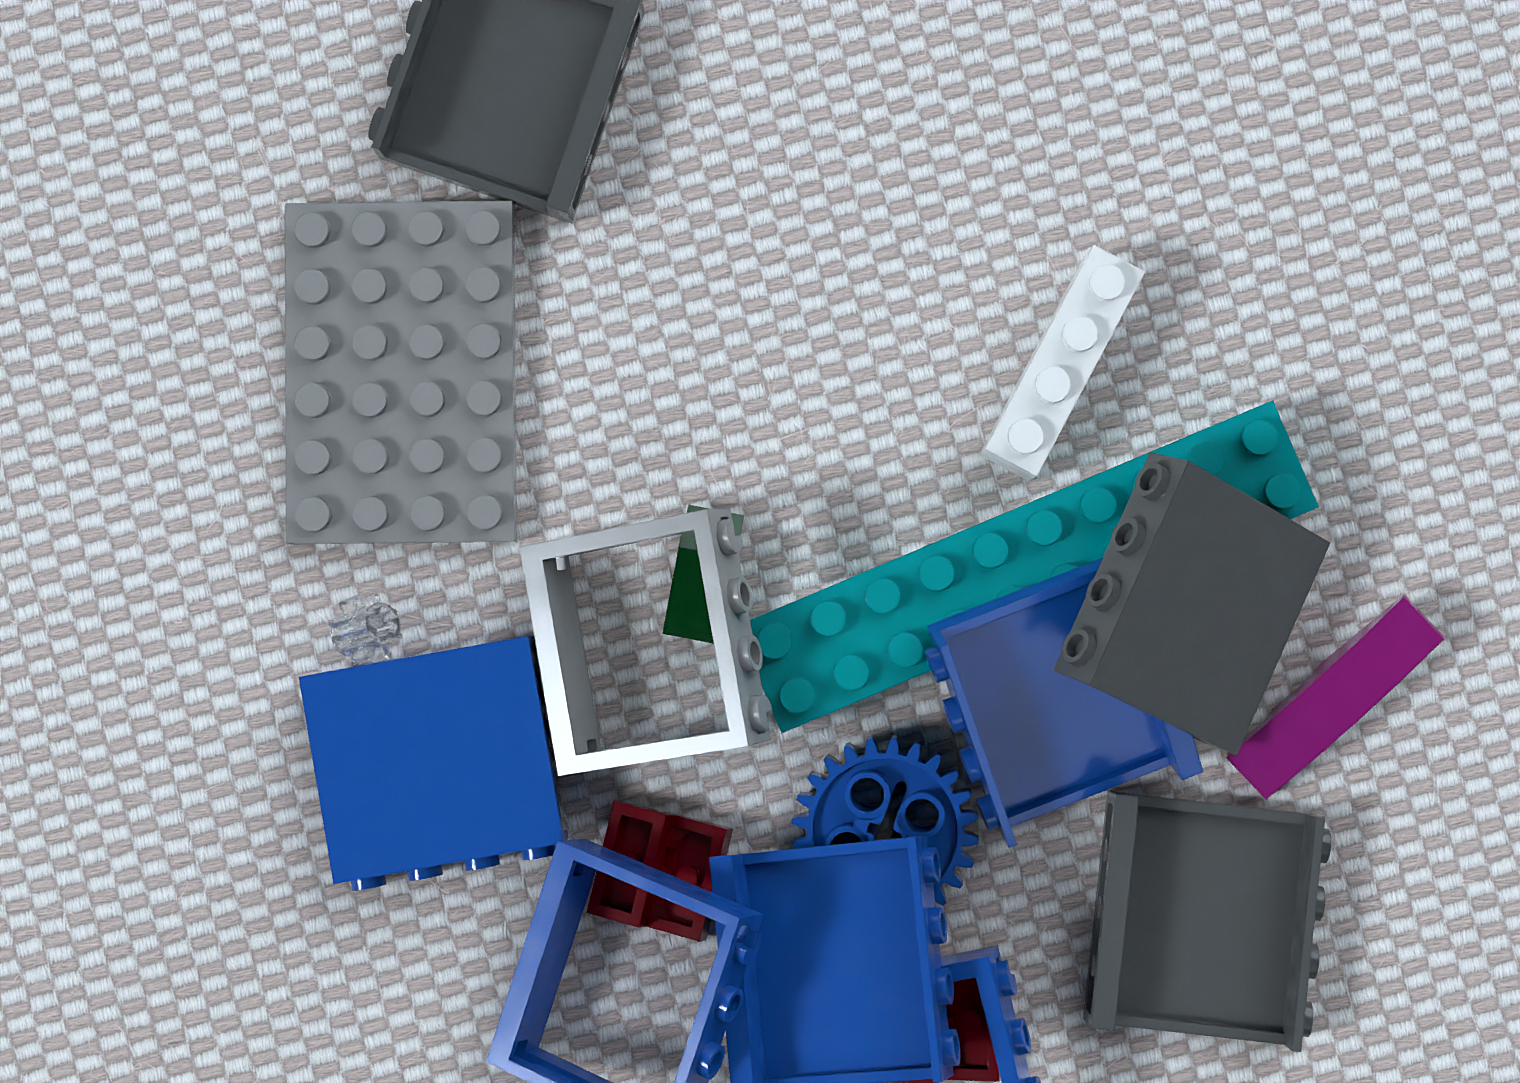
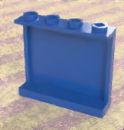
(1033, 731)
(432, 762)
(843, 965)

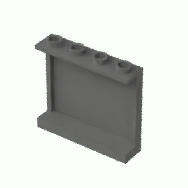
(507, 95)
(1192, 602)
(1206, 919)

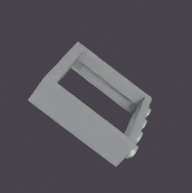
(564, 658)

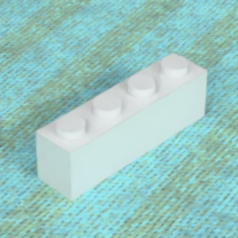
(1062, 363)

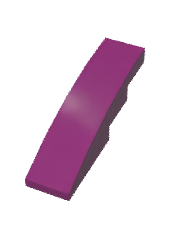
(1336, 696)

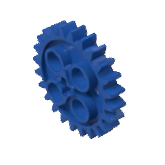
(838, 811)

